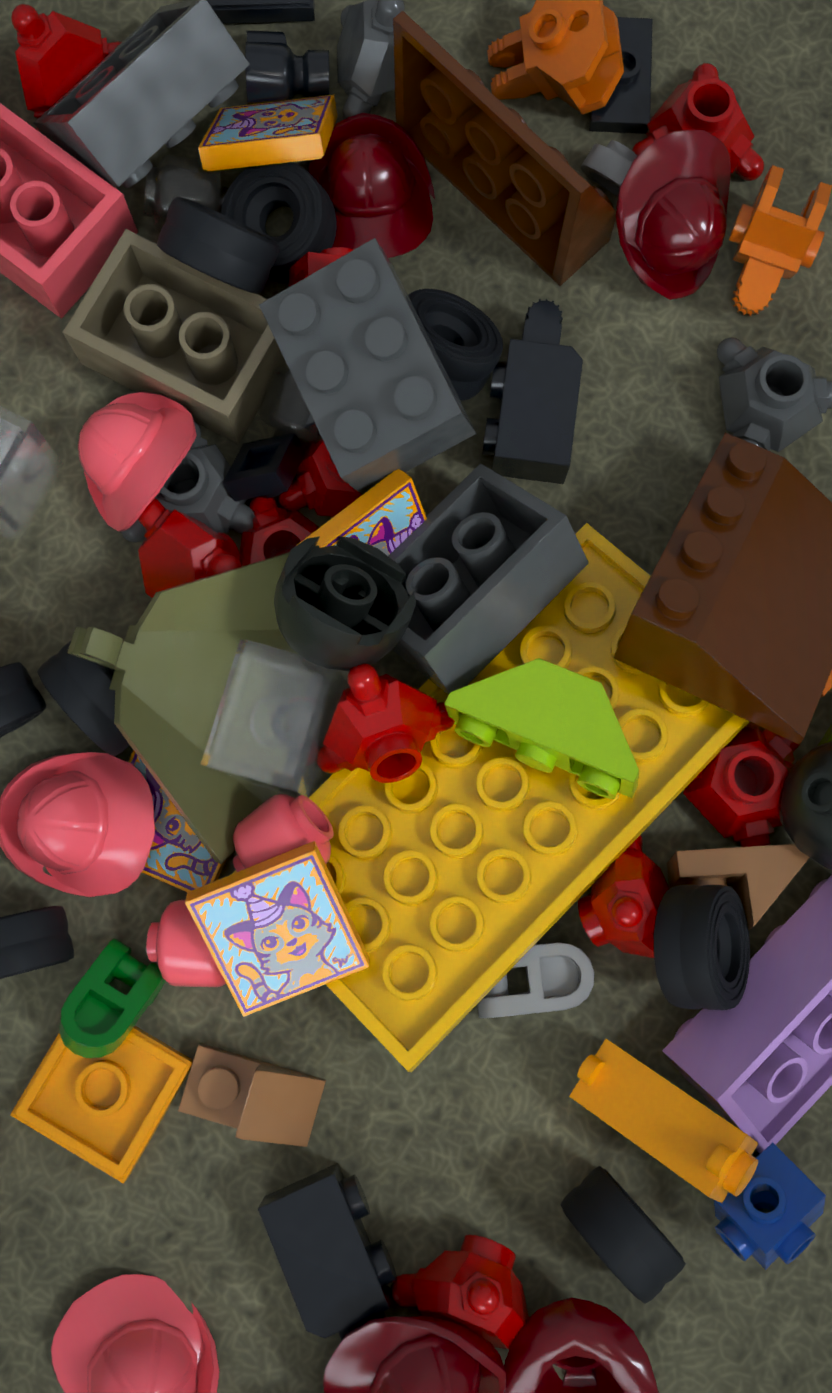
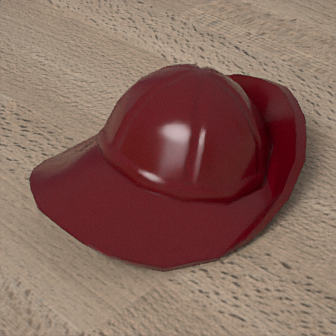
(376, 184)
(675, 211)
(587, 1342)
(414, 1357)

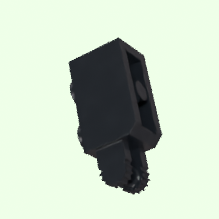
(537, 403)
(326, 1252)

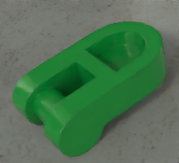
(101, 1017)

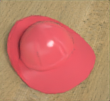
(132, 452)
(80, 819)
(134, 1339)

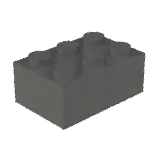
(146, 92)
(366, 368)
(481, 575)

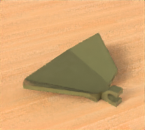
(172, 685)

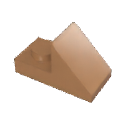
(754, 872)
(252, 1096)

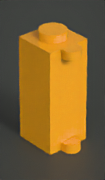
(666, 1122)

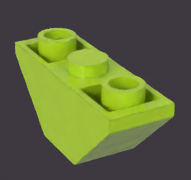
(551, 722)

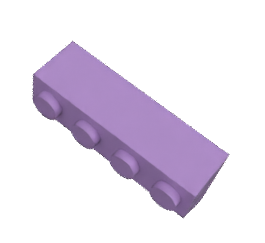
(774, 1049)

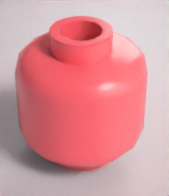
(279, 827)
(181, 950)

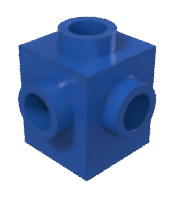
(793, 1206)

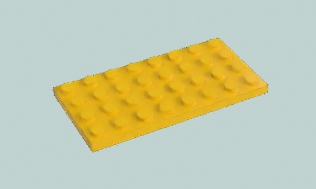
(486, 853)

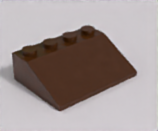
(496, 157)
(743, 593)

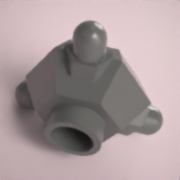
(366, 53)
(769, 395)
(199, 492)

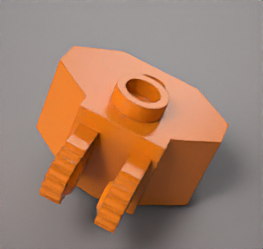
(562, 52)
(774, 242)

